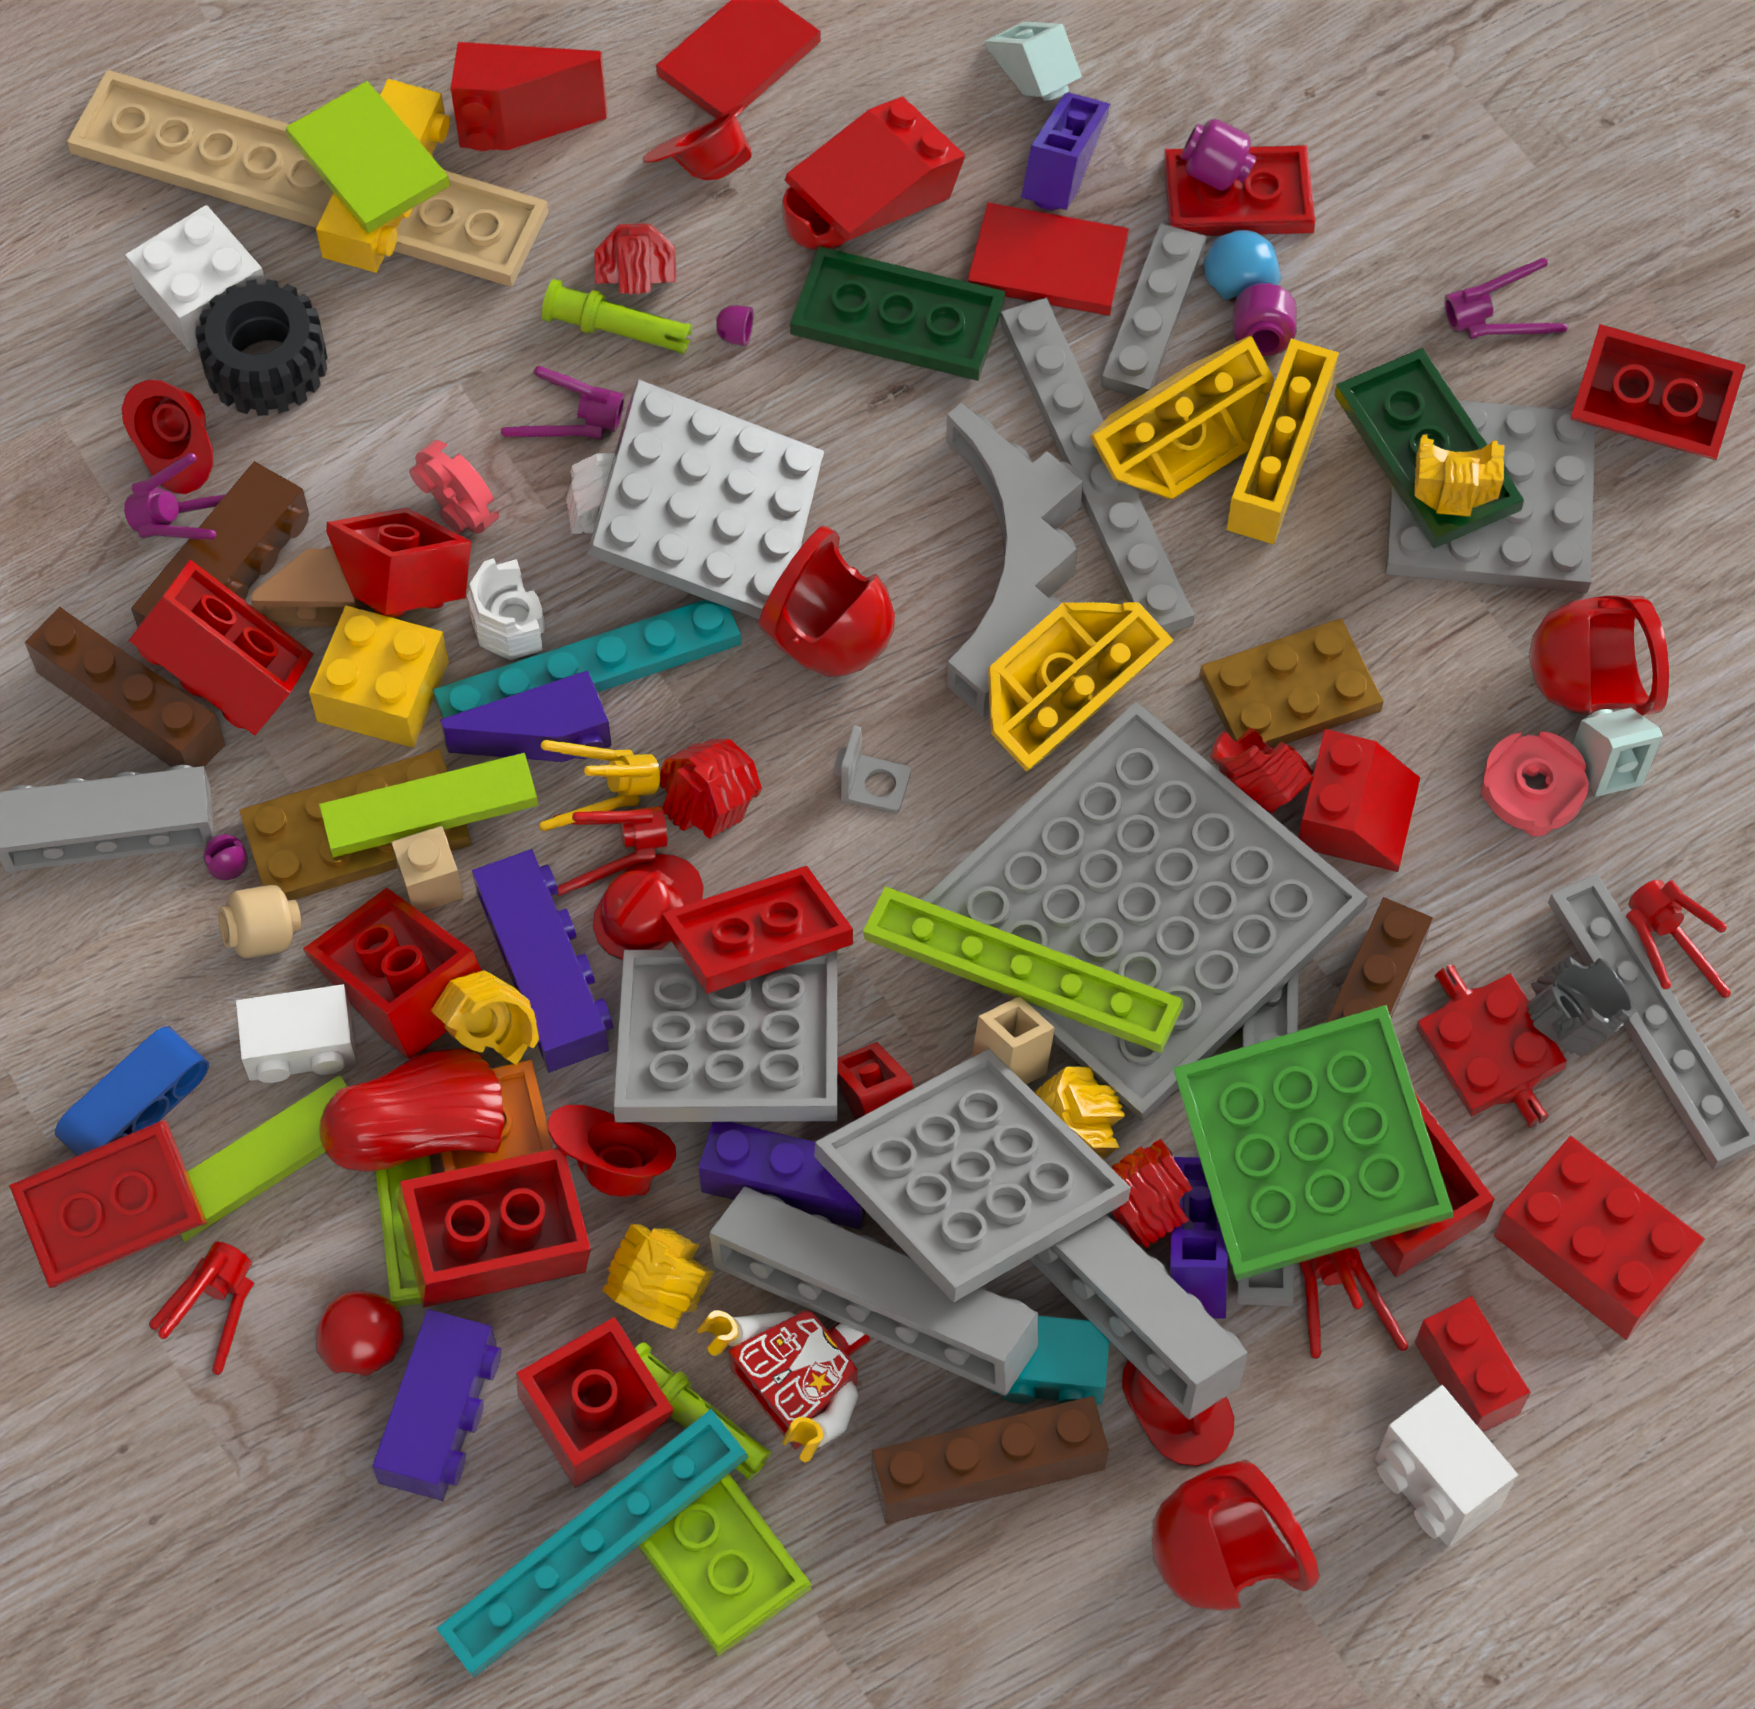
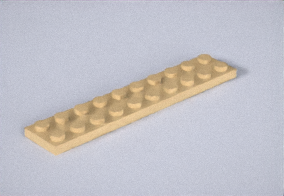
(255, 165)

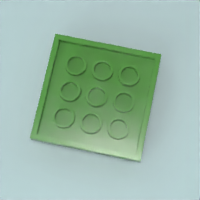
(1312, 1143)

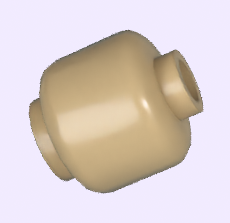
(258, 921)

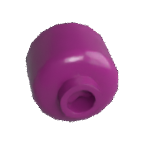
(1218, 154)
(1267, 315)

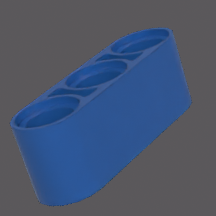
(134, 1092)

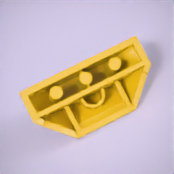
(1188, 422)
(1067, 674)

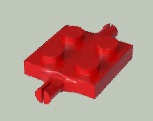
(1490, 1045)

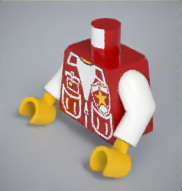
(793, 1371)

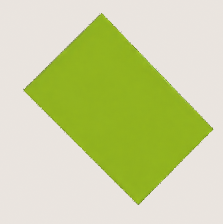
(367, 156)
(724, 1566)

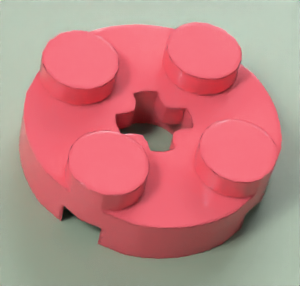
(455, 488)
(1525, 807)

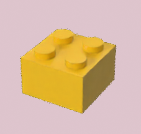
(379, 676)

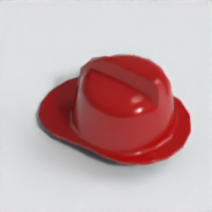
(708, 150)
(165, 428)
(634, 903)
(611, 1154)
(1173, 1435)

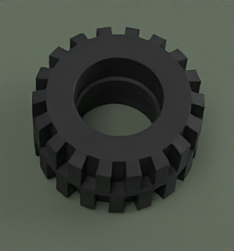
(254, 316)

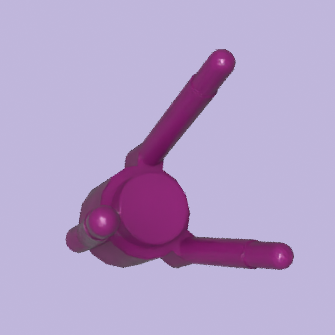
(1473, 305)
(597, 406)
(154, 509)

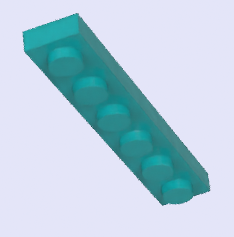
(609, 657)
(592, 1543)

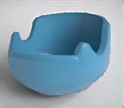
(1240, 262)

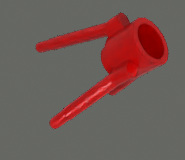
(639, 828)
(1658, 909)
(1340, 1269)
(217, 1275)

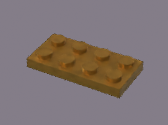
(292, 840)

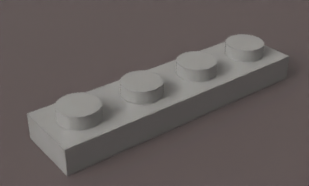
(1153, 311)

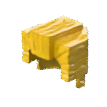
(1458, 480)
(488, 1012)
(1084, 1107)
(657, 1275)

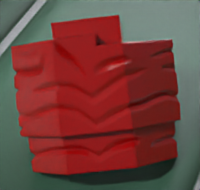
(635, 258)
(1261, 772)
(709, 786)
(1153, 1195)

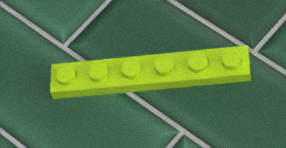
(1023, 969)

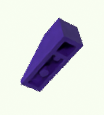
(1063, 151)
(519, 723)
(1199, 1245)

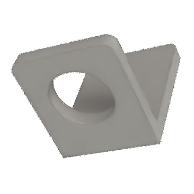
(857, 768)

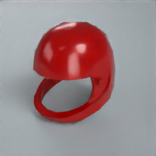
(828, 611)
(1588, 660)
(1218, 1540)

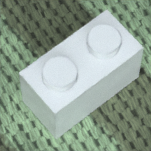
(296, 1033)

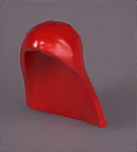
(415, 1111)

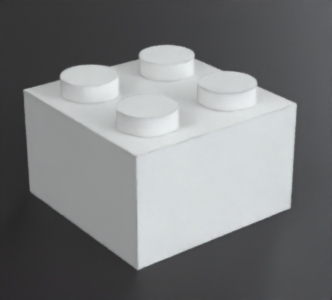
(188, 268)
(1444, 1467)

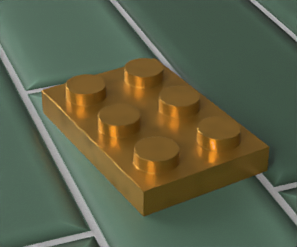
(1292, 685)

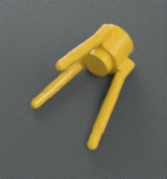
(626, 773)

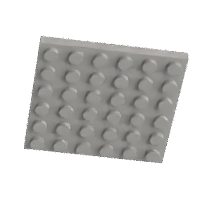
(1163, 878)

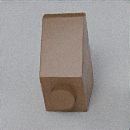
(306, 592)

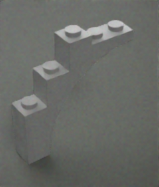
(1039, 556)

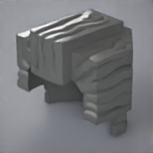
(1580, 1004)

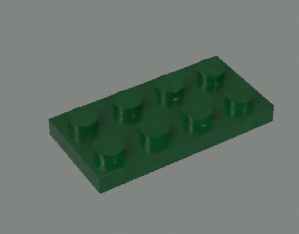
(897, 313)
(1393, 411)

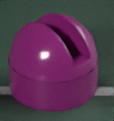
(735, 324)
(230, 861)

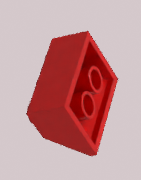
(1658, 392)
(221, 648)

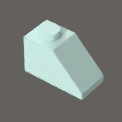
(1036, 58)
(1617, 749)

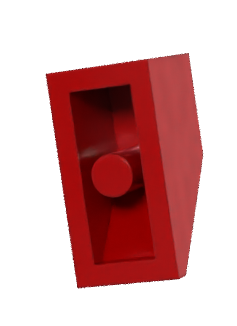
(870, 1079)

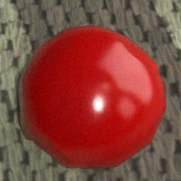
(806, 225)
(359, 1333)

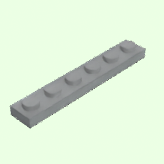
(1659, 1025)

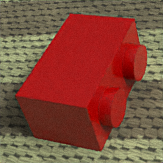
(1472, 1364)

